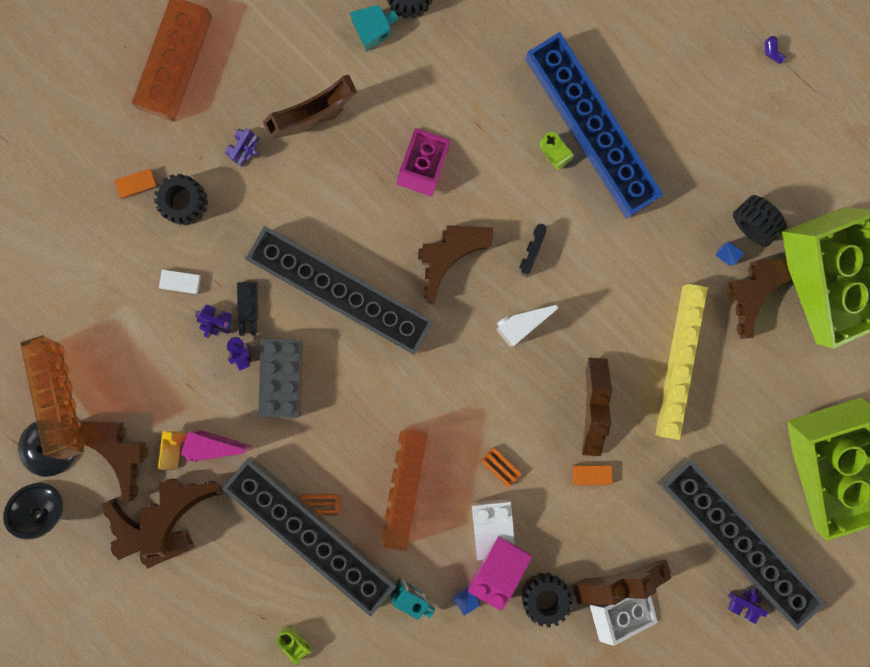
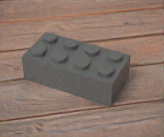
(280, 378)

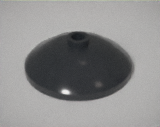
(34, 459)
(25, 506)

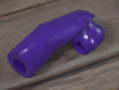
(771, 50)

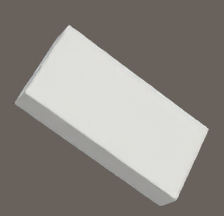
(179, 281)

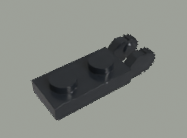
(533, 249)
(247, 306)

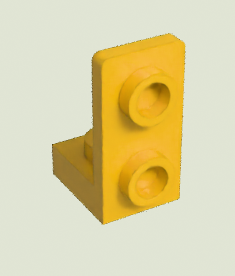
(170, 449)

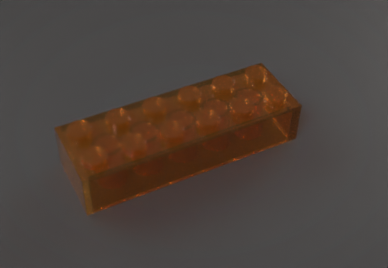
(172, 59)
(52, 398)
(405, 490)

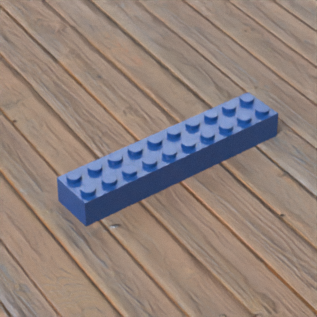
(593, 125)

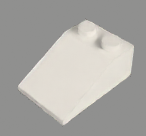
(519, 325)
(489, 521)
(623, 620)

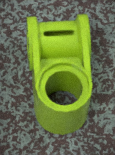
(557, 152)
(294, 648)

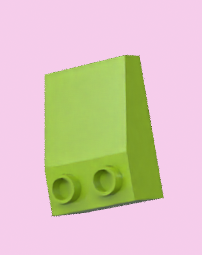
(832, 273)
(834, 466)

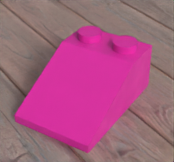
(423, 162)
(205, 445)
(499, 573)

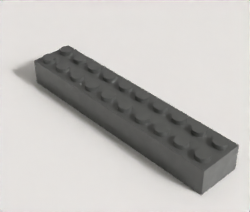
(339, 290)
(310, 536)
(741, 543)

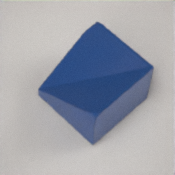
(729, 253)
(466, 601)

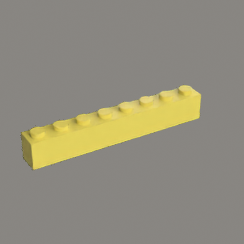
(681, 361)

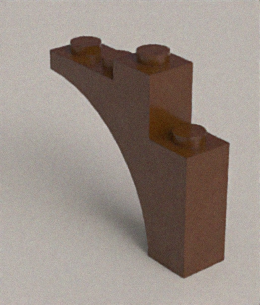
(305, 115)
(440, 257)
(750, 294)
(597, 406)
(122, 456)
(159, 521)
(128, 536)
(615, 588)

